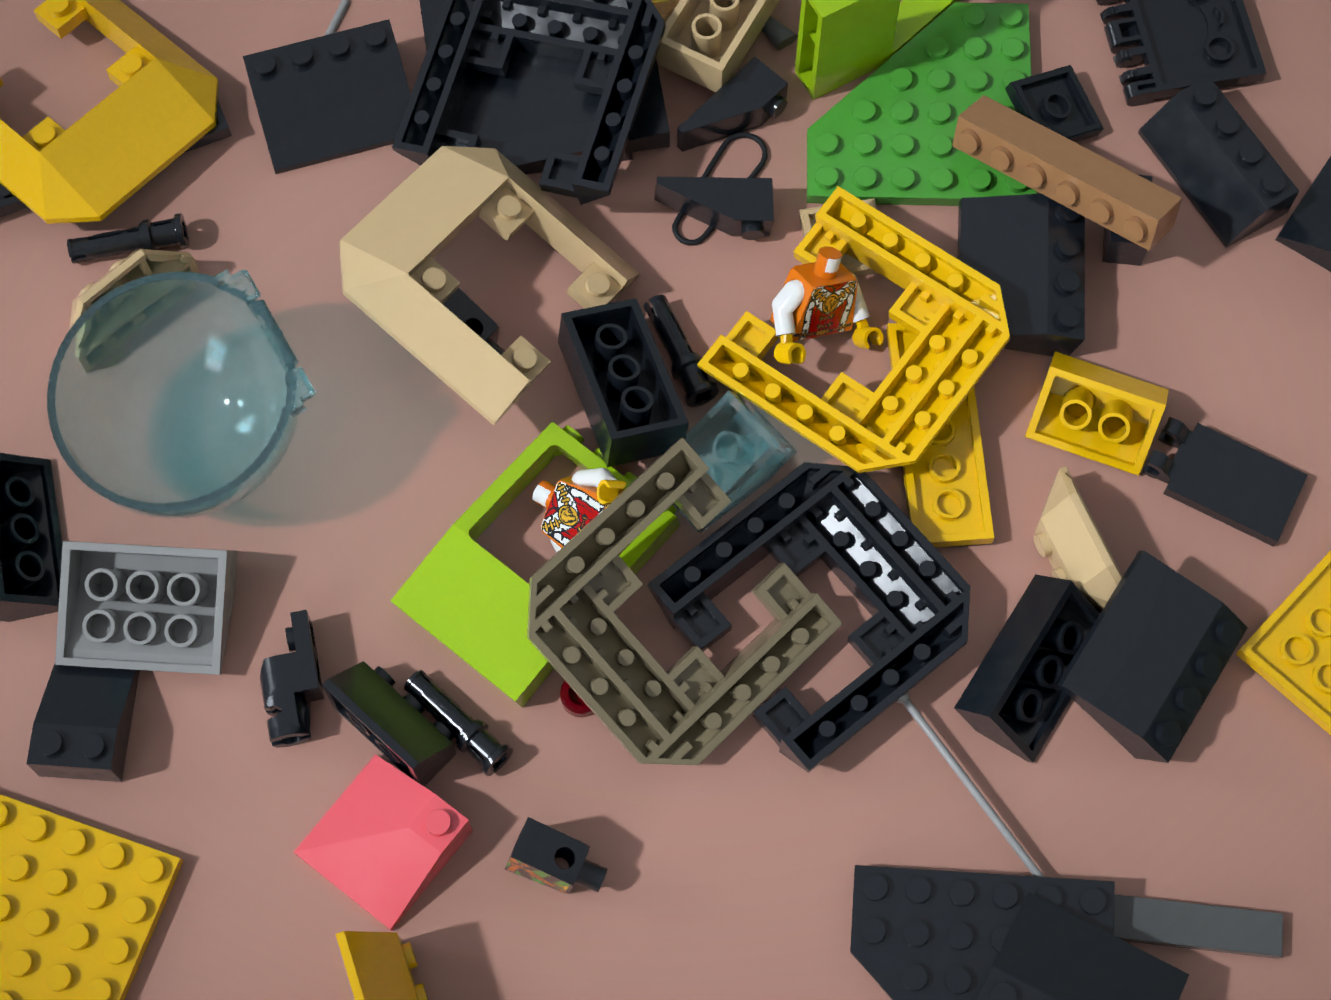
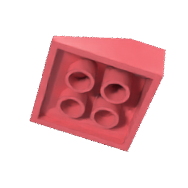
(384, 841)

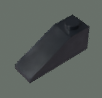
(736, 107)
(728, 204)

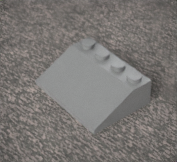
(144, 607)

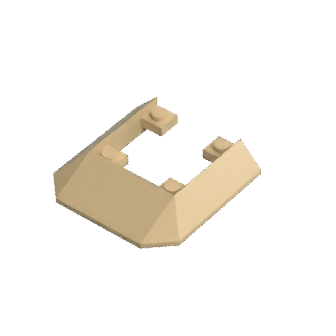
(403, 289)

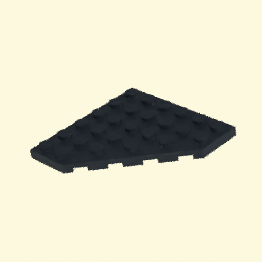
(942, 930)

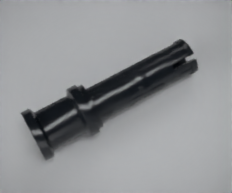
(145, 236)
(684, 361)
(470, 734)

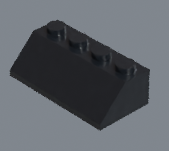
(1218, 162)
(28, 538)
(1016, 686)

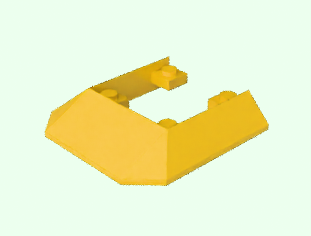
(123, 141)
(944, 303)

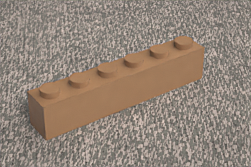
(1066, 172)

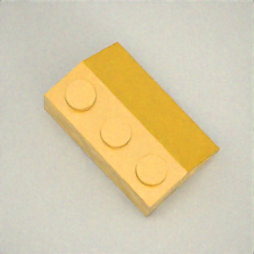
(1097, 413)

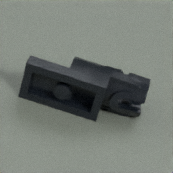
(291, 684)

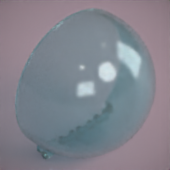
(176, 394)

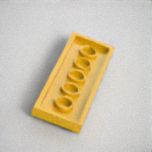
(949, 482)

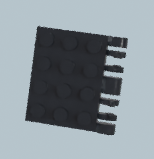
(1180, 45)

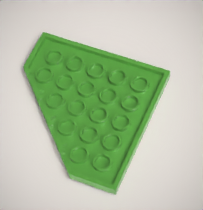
(900, 123)

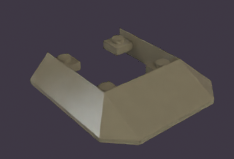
(693, 705)

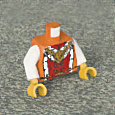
(818, 302)
(575, 502)

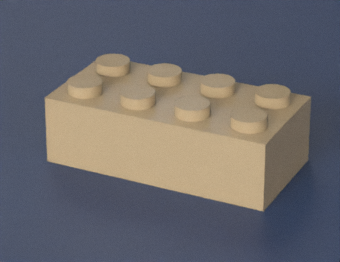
(711, 38)

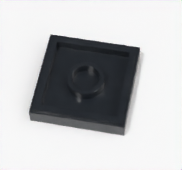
(1057, 103)

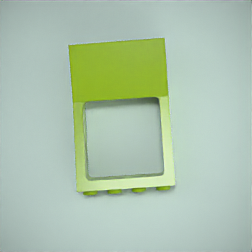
(855, 37)
(478, 601)

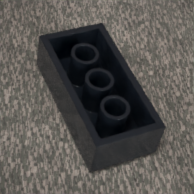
(621, 381)

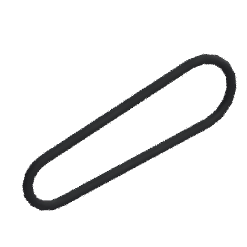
(708, 170)

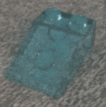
(738, 449)

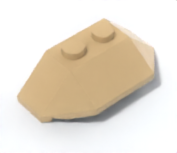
(136, 265)
(1075, 543)

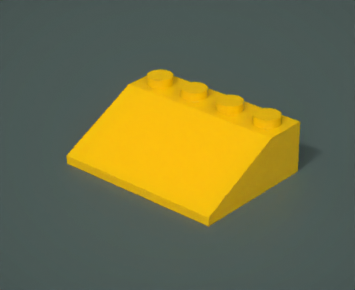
(379, 966)

